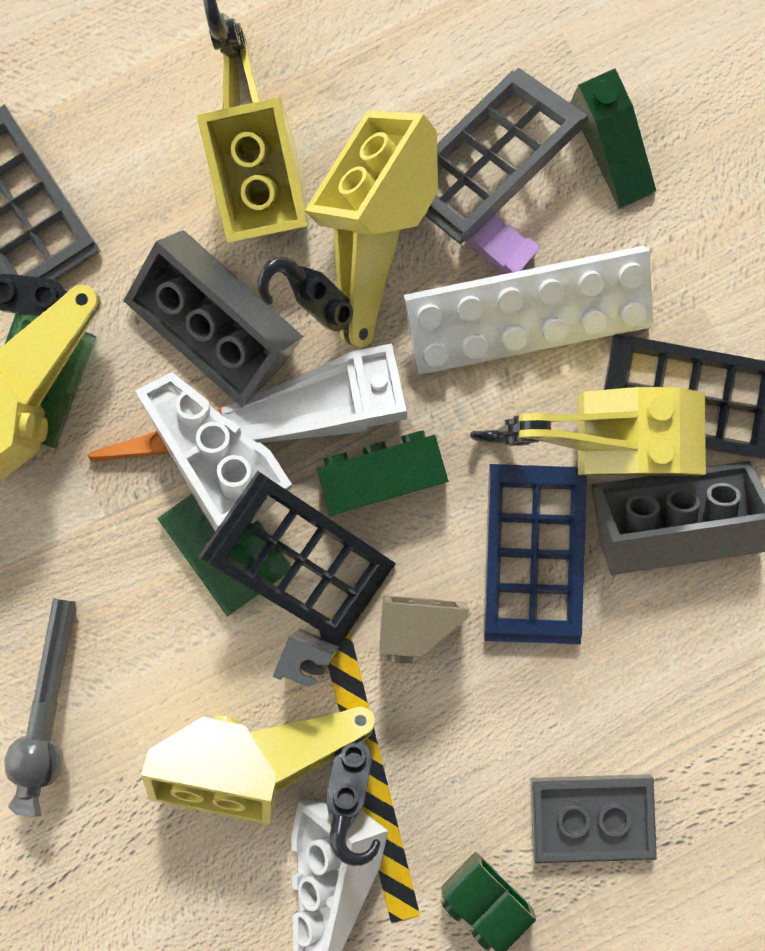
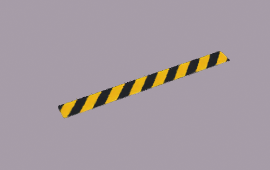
(378, 803)

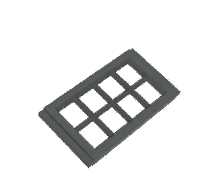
(543, 100)
(71, 255)

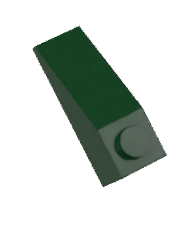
(615, 137)

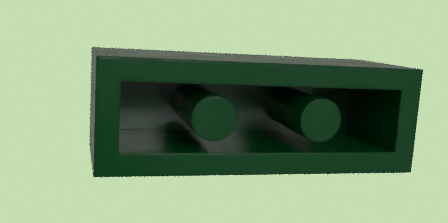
(382, 472)

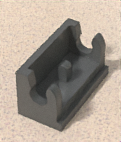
(304, 653)

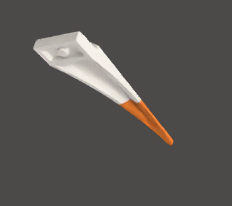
(329, 400)

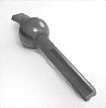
(36, 758)

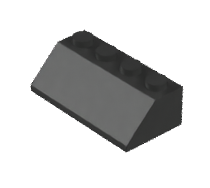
(211, 316)
(680, 518)

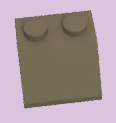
(416, 625)

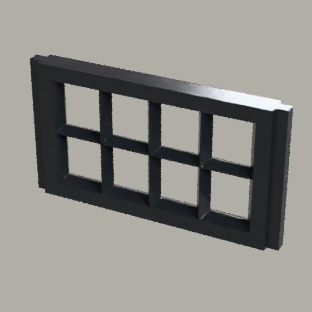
(619, 372)
(240, 519)

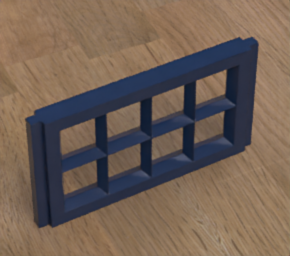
(532, 629)

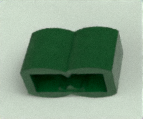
(487, 904)

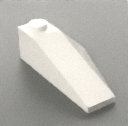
(207, 447)
(327, 888)

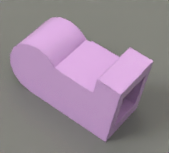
(503, 246)

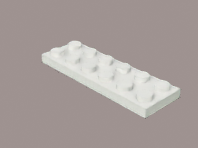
(530, 310)

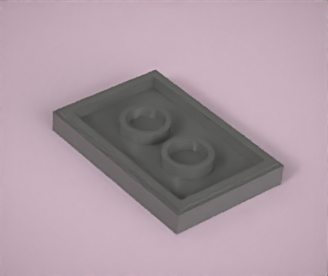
(593, 818)

